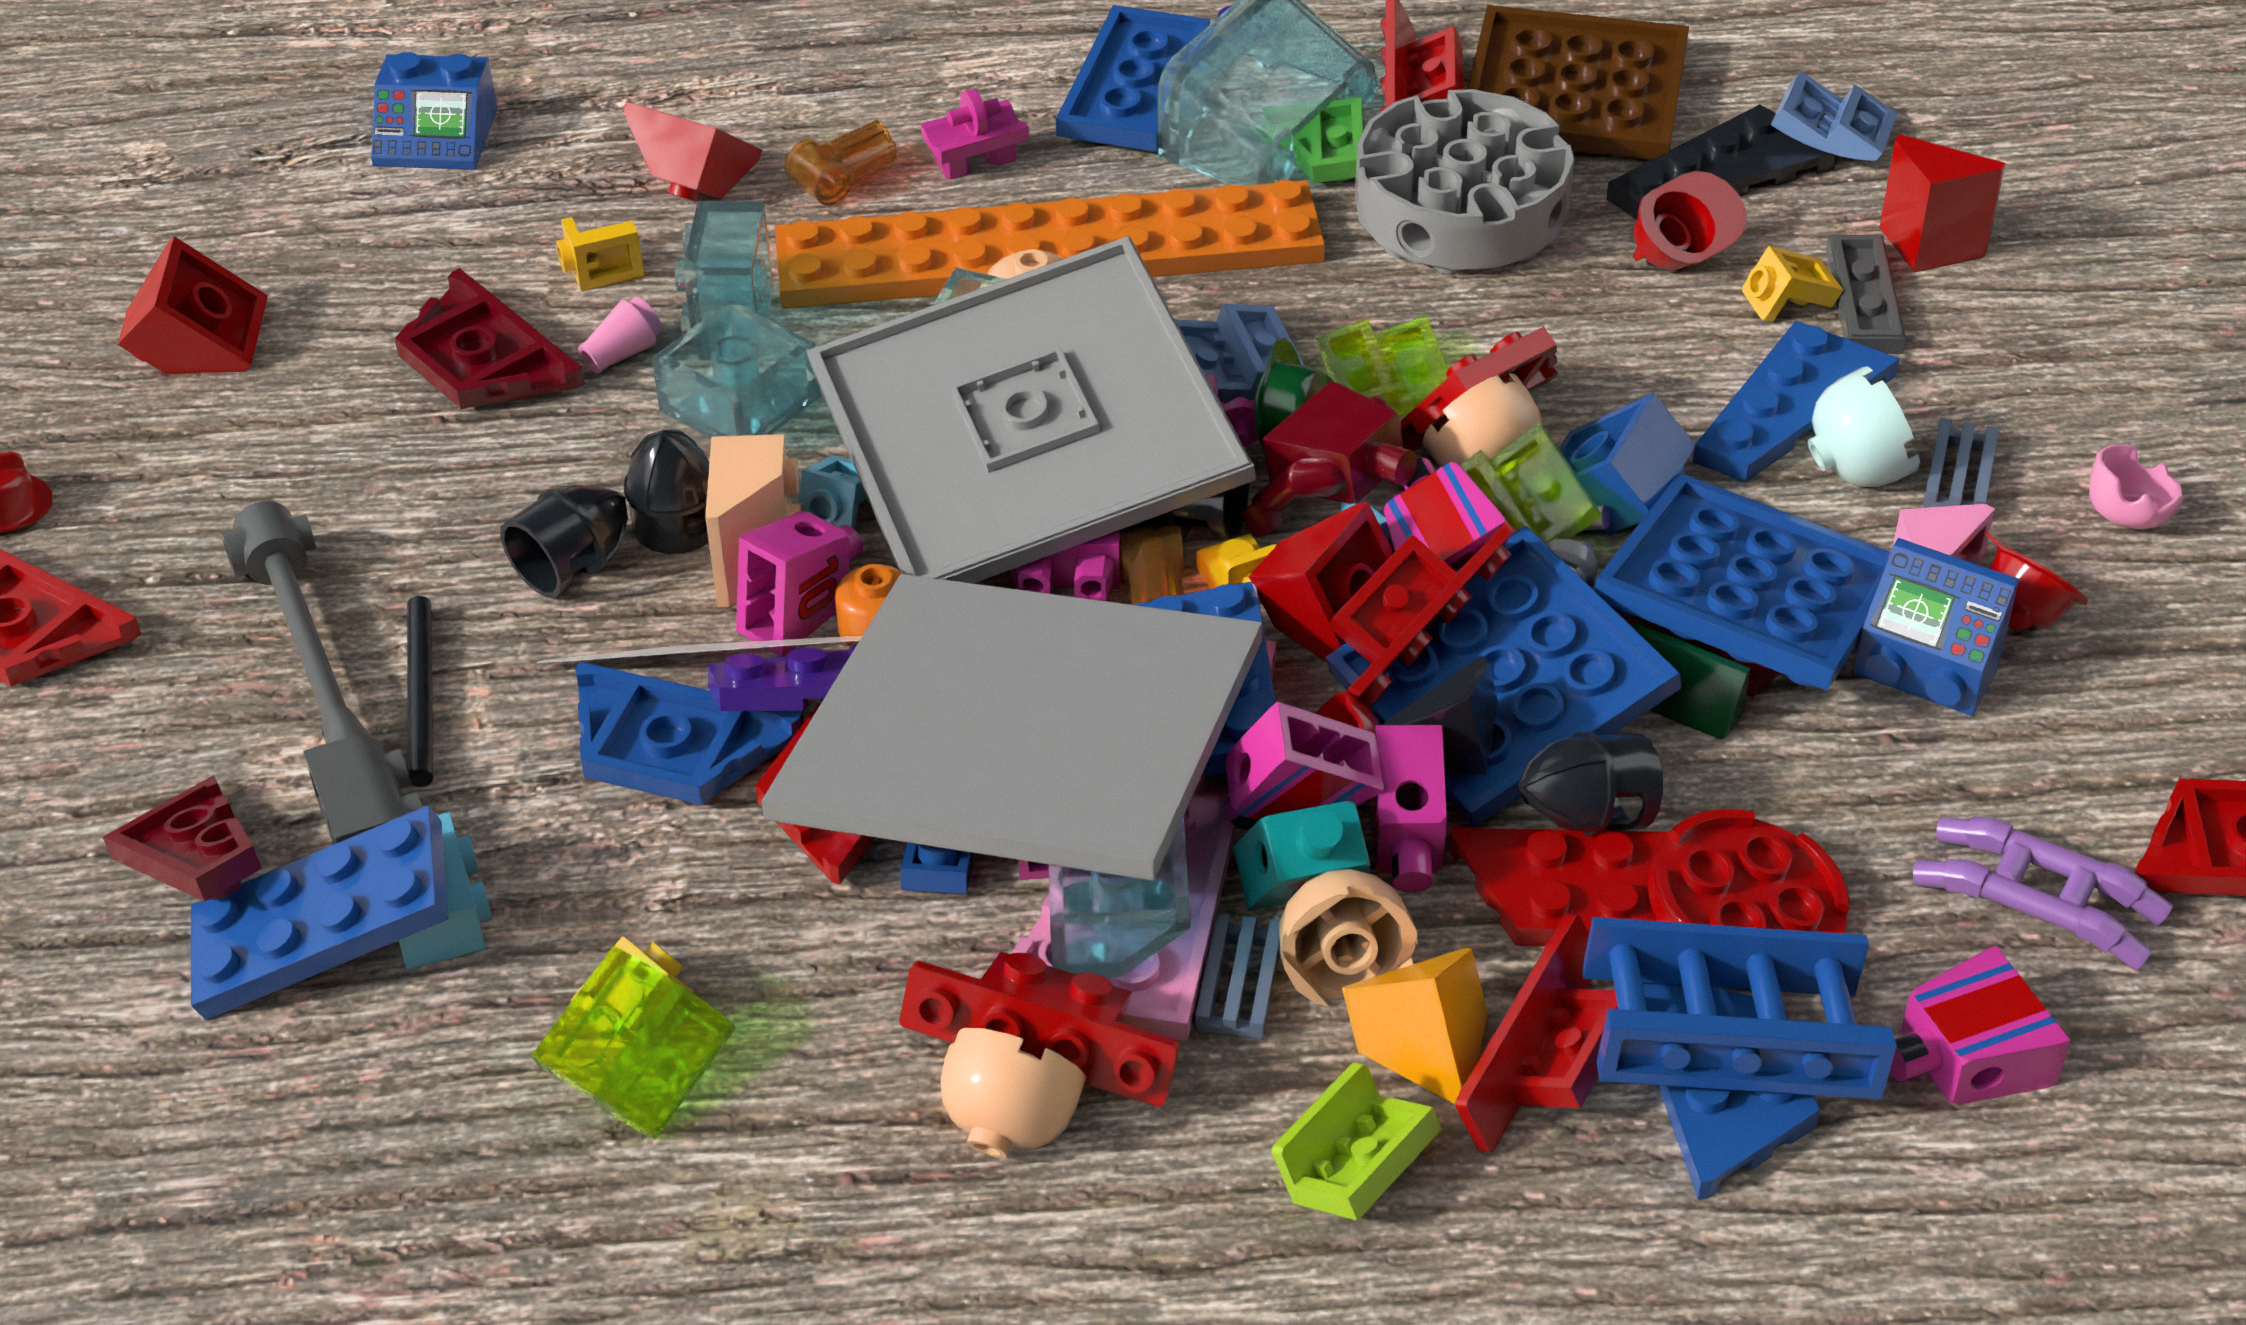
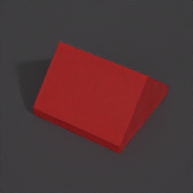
(1939, 203)

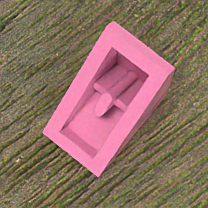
(1948, 529)

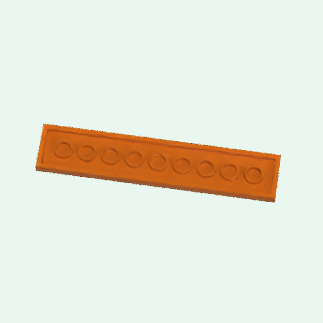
(1171, 230)

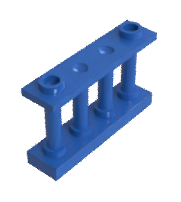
(1728, 1050)

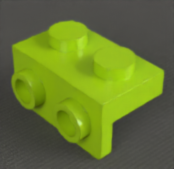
(1351, 1145)

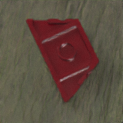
(482, 349)

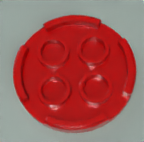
(1746, 874)

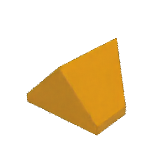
(1422, 1021)

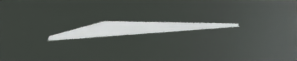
(708, 647)

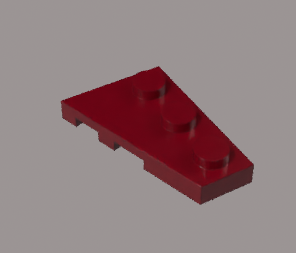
(188, 844)

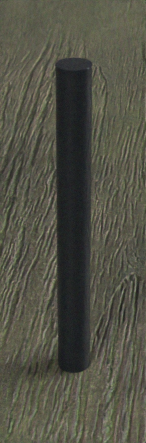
(419, 692)

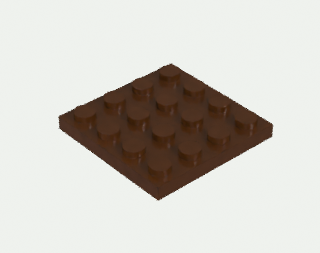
(1596, 76)

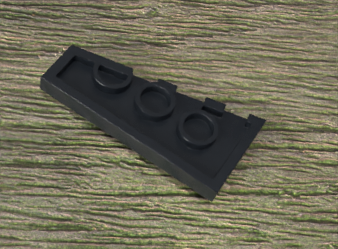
(1737, 151)

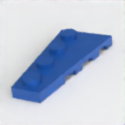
(1781, 399)

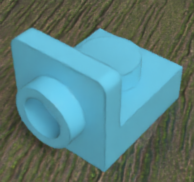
(832, 491)

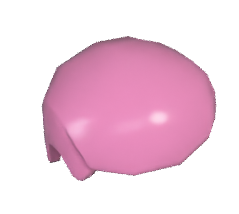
(2132, 493)

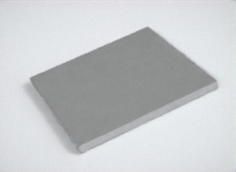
(1028, 417)
(1019, 726)

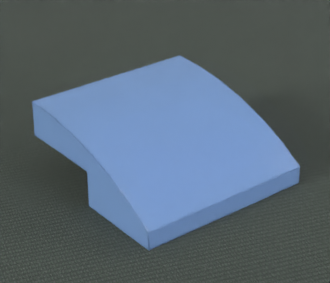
(1845, 127)
(1235, 346)

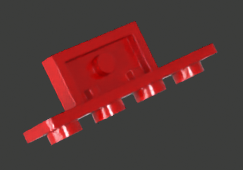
(1420, 66)
(1403, 600)
(1051, 1010)
(1544, 1044)

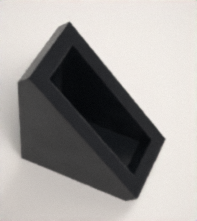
(1467, 713)

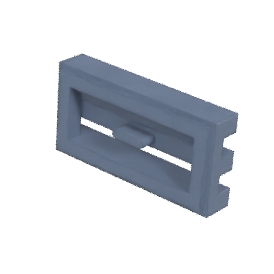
(1966, 440)
(1246, 936)

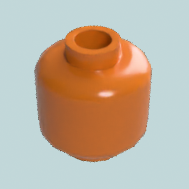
(861, 596)

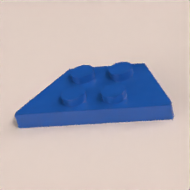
(670, 735)
(1723, 1126)

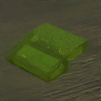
(1394, 363)
(1534, 486)
(634, 1042)

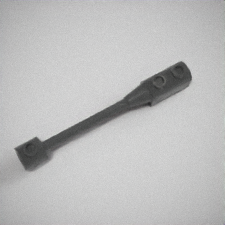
(350, 773)

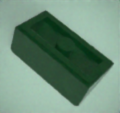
(1711, 685)

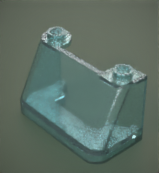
(1251, 87)

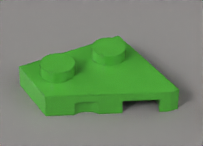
(1329, 142)

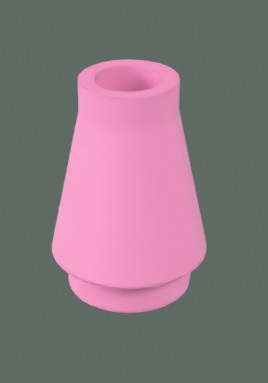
(623, 333)

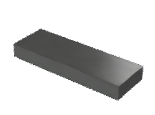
(1869, 299)

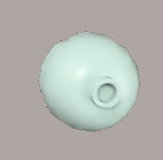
(1861, 432)

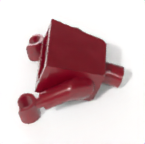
(1330, 450)

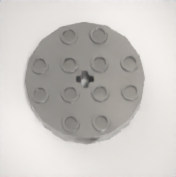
(1463, 180)

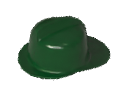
(1284, 387)

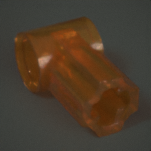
(832, 168)
(1152, 562)

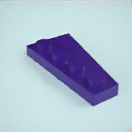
(775, 683)

